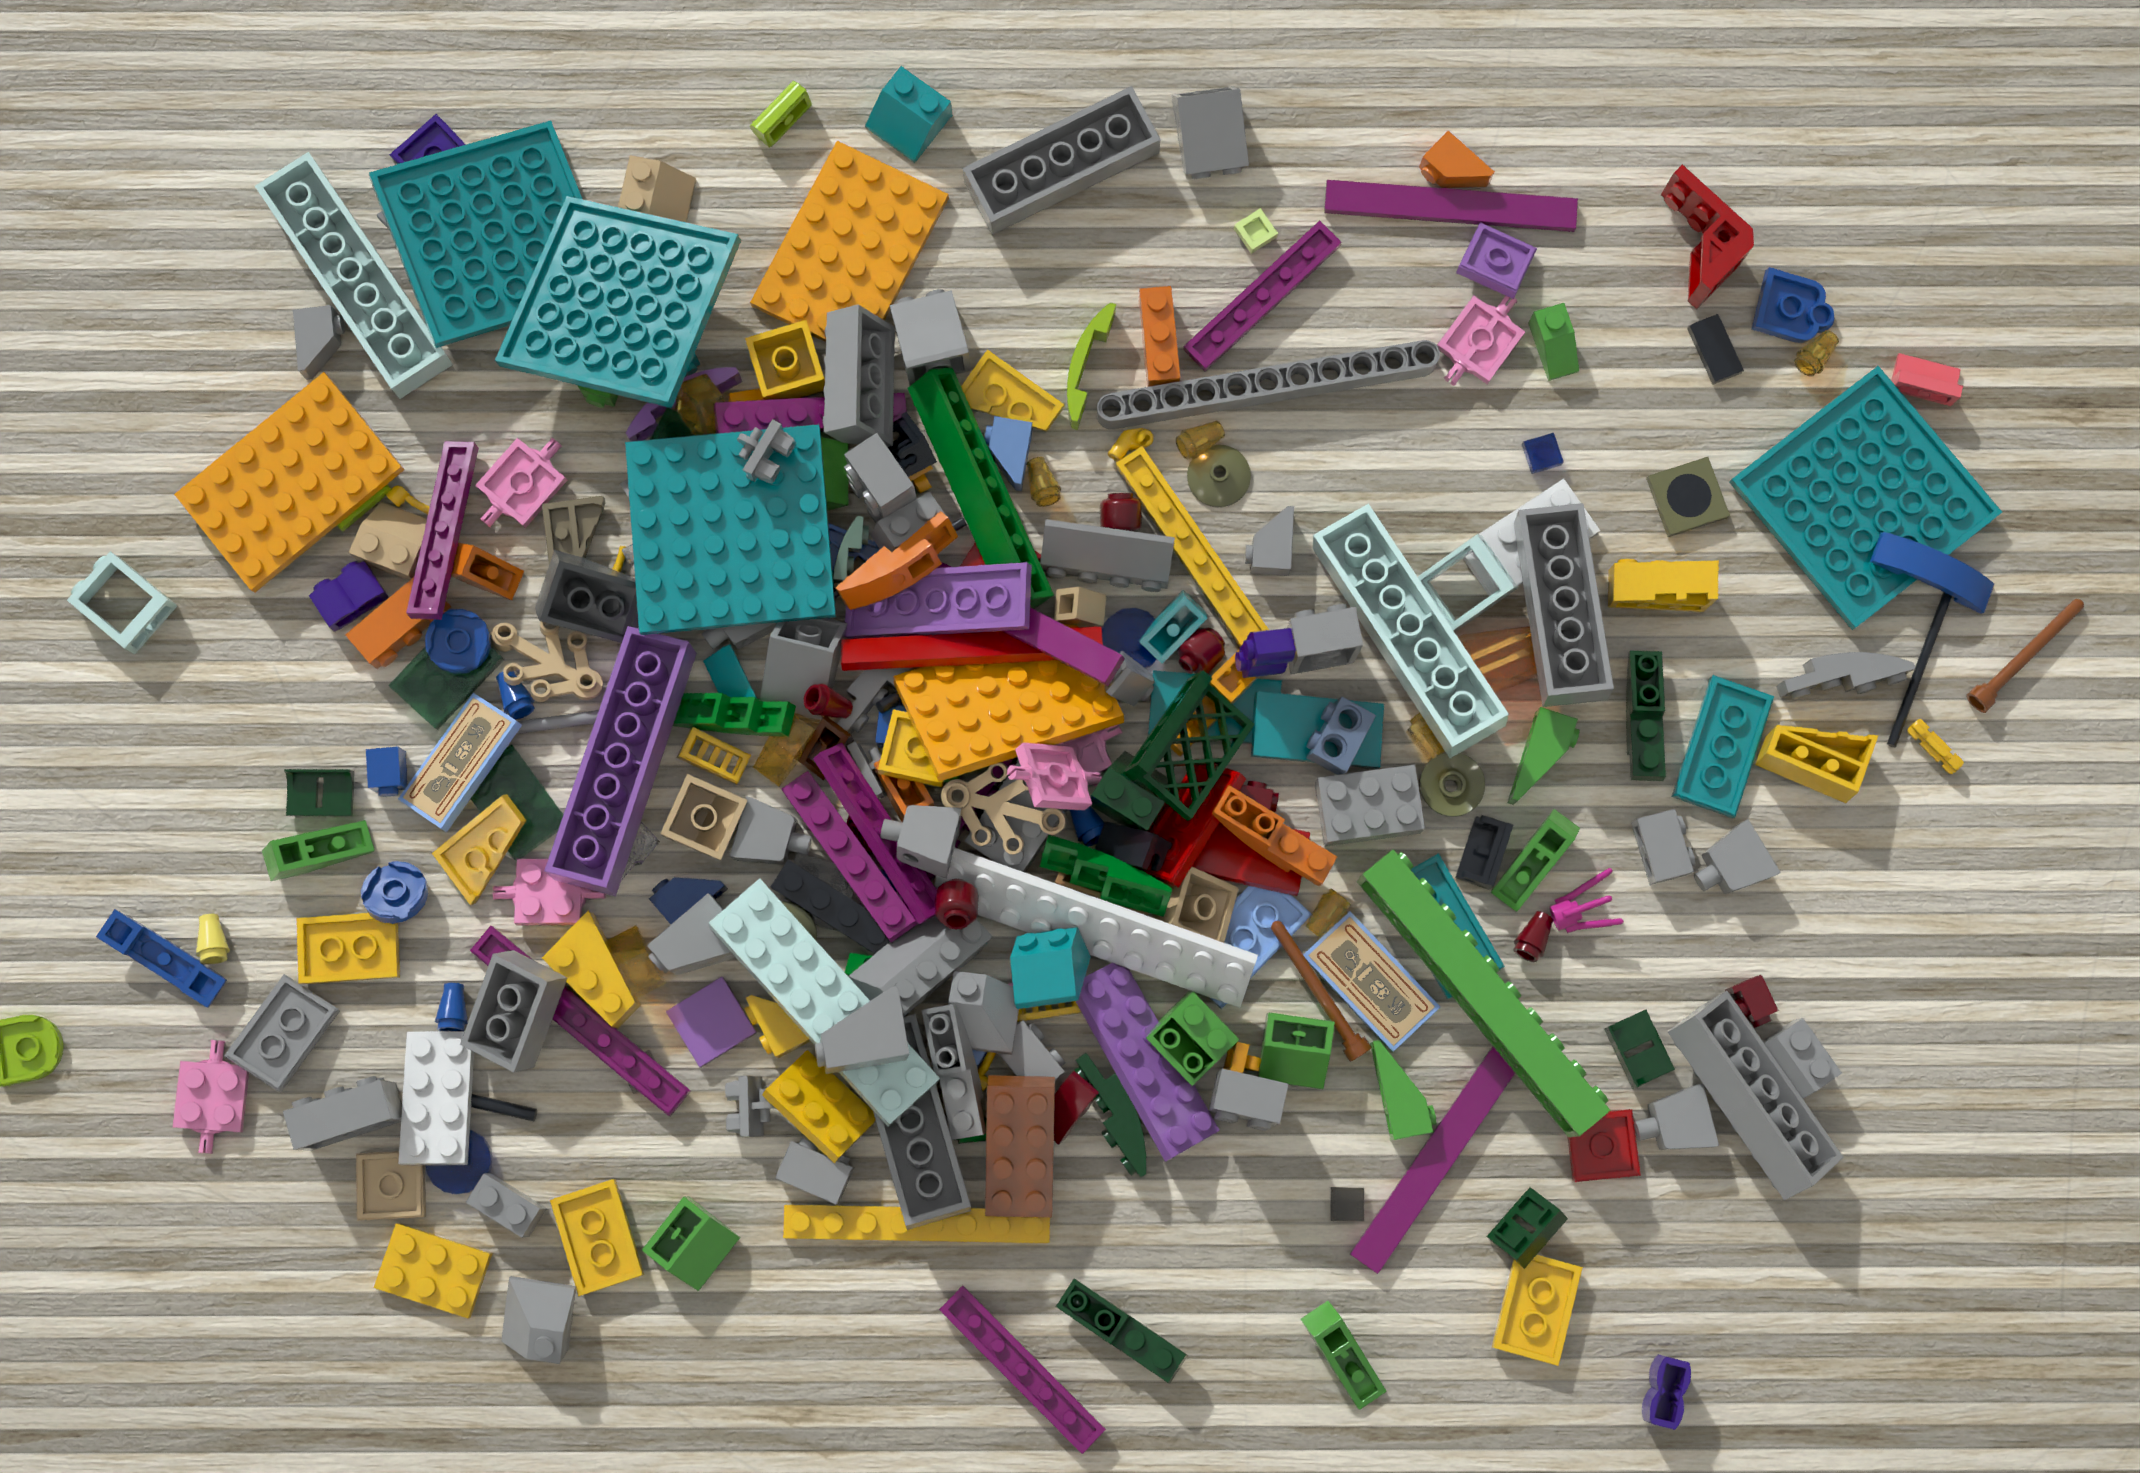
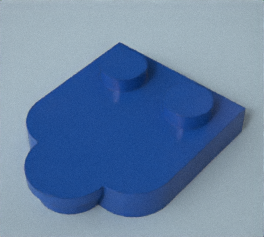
(1791, 307)

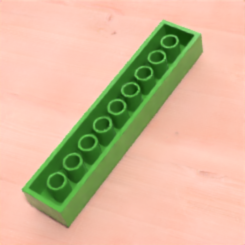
(1483, 994)

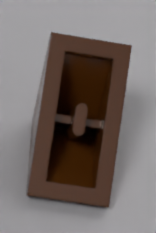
(825, 736)

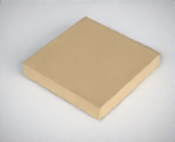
(389, 1188)

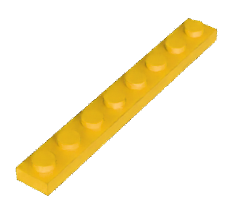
(1190, 545)
(889, 1224)

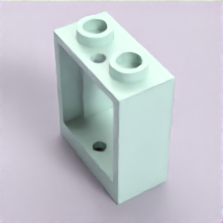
(1491, 563)
(143, 624)

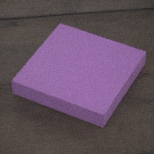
(1496, 260)
(711, 1022)

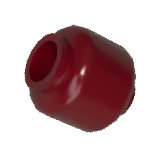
(1121, 512)
(1201, 651)
(956, 904)

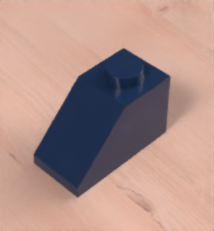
(680, 894)

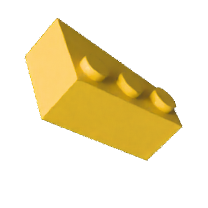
(1663, 585)
(1818, 759)
(592, 971)

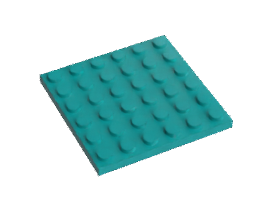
(475, 225)
(618, 301)
(1856, 473)
(723, 546)

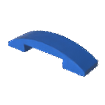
(1933, 568)
(162, 957)

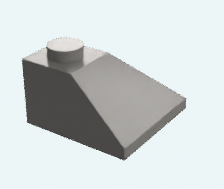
(986, 1011)
(538, 1318)

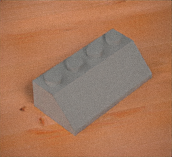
(858, 376)
(1106, 555)
(920, 961)

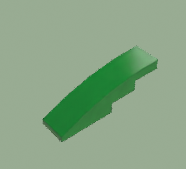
(735, 714)
(1098, 871)

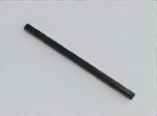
(1920, 668)

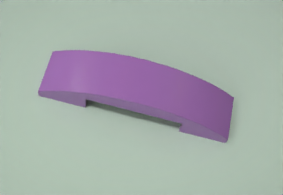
(645, 423)

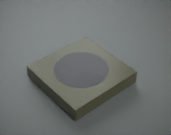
(1688, 496)

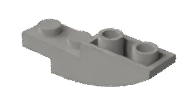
(1854, 669)
(866, 691)
(957, 1070)

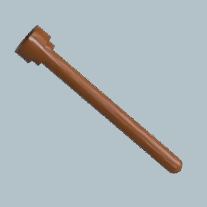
(1984, 696)
(1353, 1043)

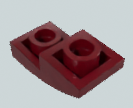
(1070, 1104)

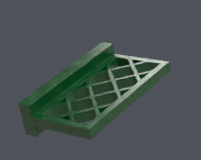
(1166, 732)

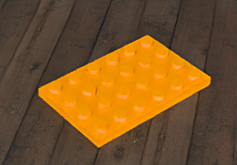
(849, 241)
(289, 482)
(985, 711)

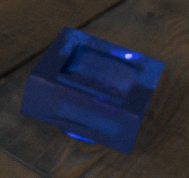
(1542, 453)

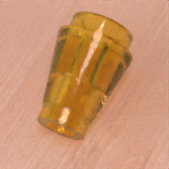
(1815, 355)
(1199, 439)
(1042, 483)
(1328, 912)

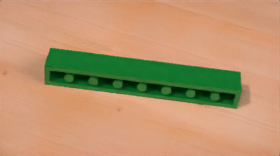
(975, 476)

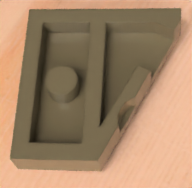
(572, 524)

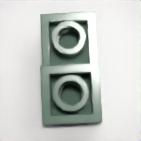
(852, 542)

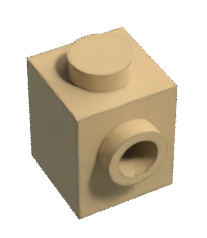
(1080, 607)

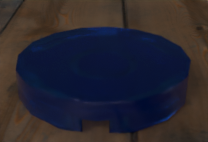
(1125, 630)
(464, 1178)

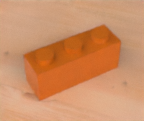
(1159, 335)
(388, 629)

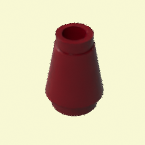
(825, 701)
(1534, 937)

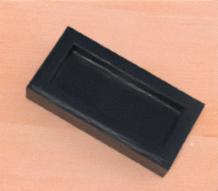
(1715, 349)

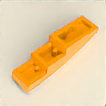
(1230, 684)

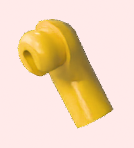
(1130, 440)

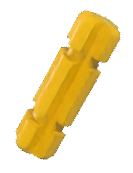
(1935, 746)

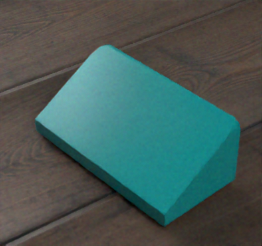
(728, 673)

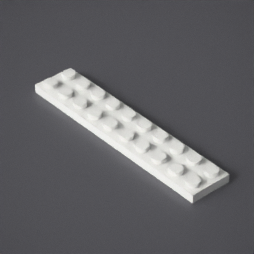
(1107, 929)

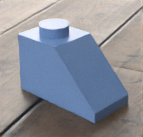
(1009, 447)

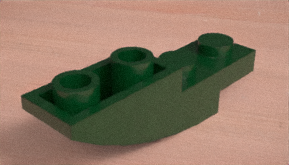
(1645, 716)
(1124, 1126)
(1122, 1331)

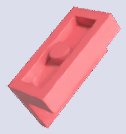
(1927, 379)

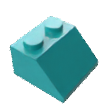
(909, 114)
(1048, 967)

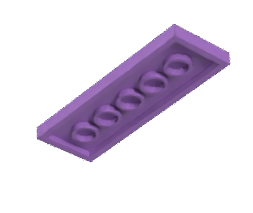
(950, 603)
(1159, 1093)

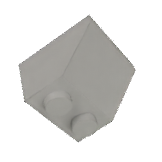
(1802, 1057)

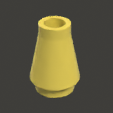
(211, 941)

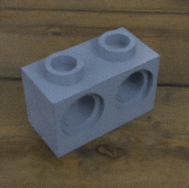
(1346, 740)

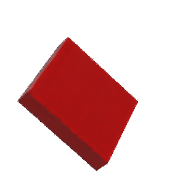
(1605, 1149)

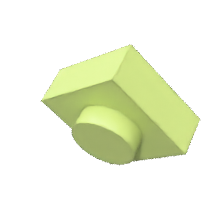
(1255, 231)

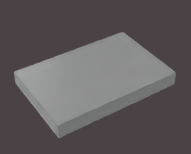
(282, 1033)

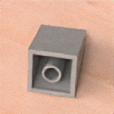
(1211, 131)
(930, 334)
(800, 657)
(689, 941)
(866, 1037)

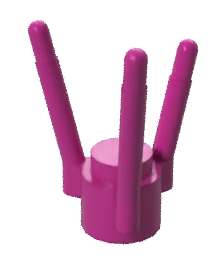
(1568, 913)

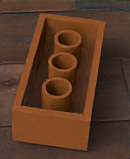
(1019, 1146)

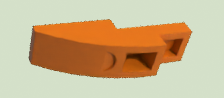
(894, 571)
(1271, 838)

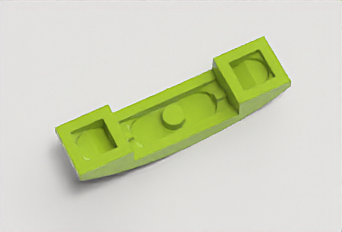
(1099, 330)

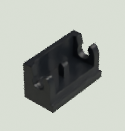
(911, 446)
(1133, 846)
(1484, 851)

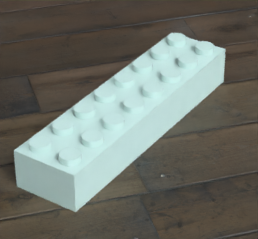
(353, 275)
(1410, 631)
(813, 992)

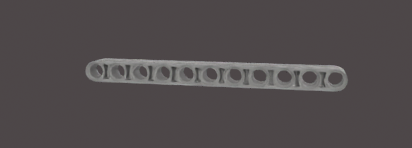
(1279, 374)

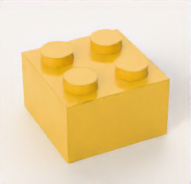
(786, 362)

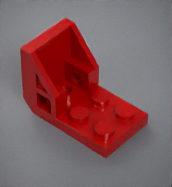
(1724, 238)

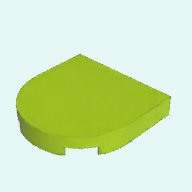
(28, 1049)

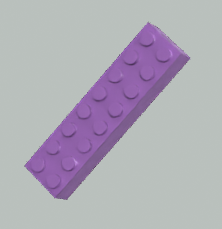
(621, 761)

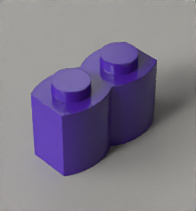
(348, 595)
(1265, 653)
(1664, 1400)

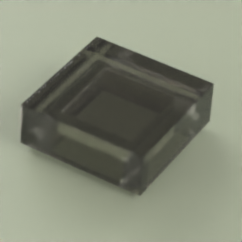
(1346, 1204)

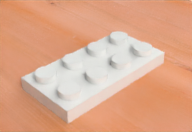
(1503, 540)
(436, 1099)

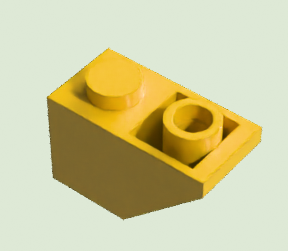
(779, 1030)

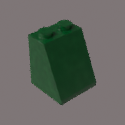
(1128, 801)

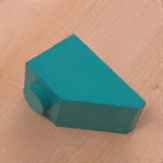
(1173, 626)

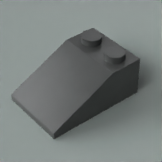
(587, 597)

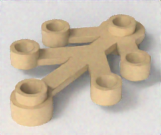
(549, 663)
(997, 807)

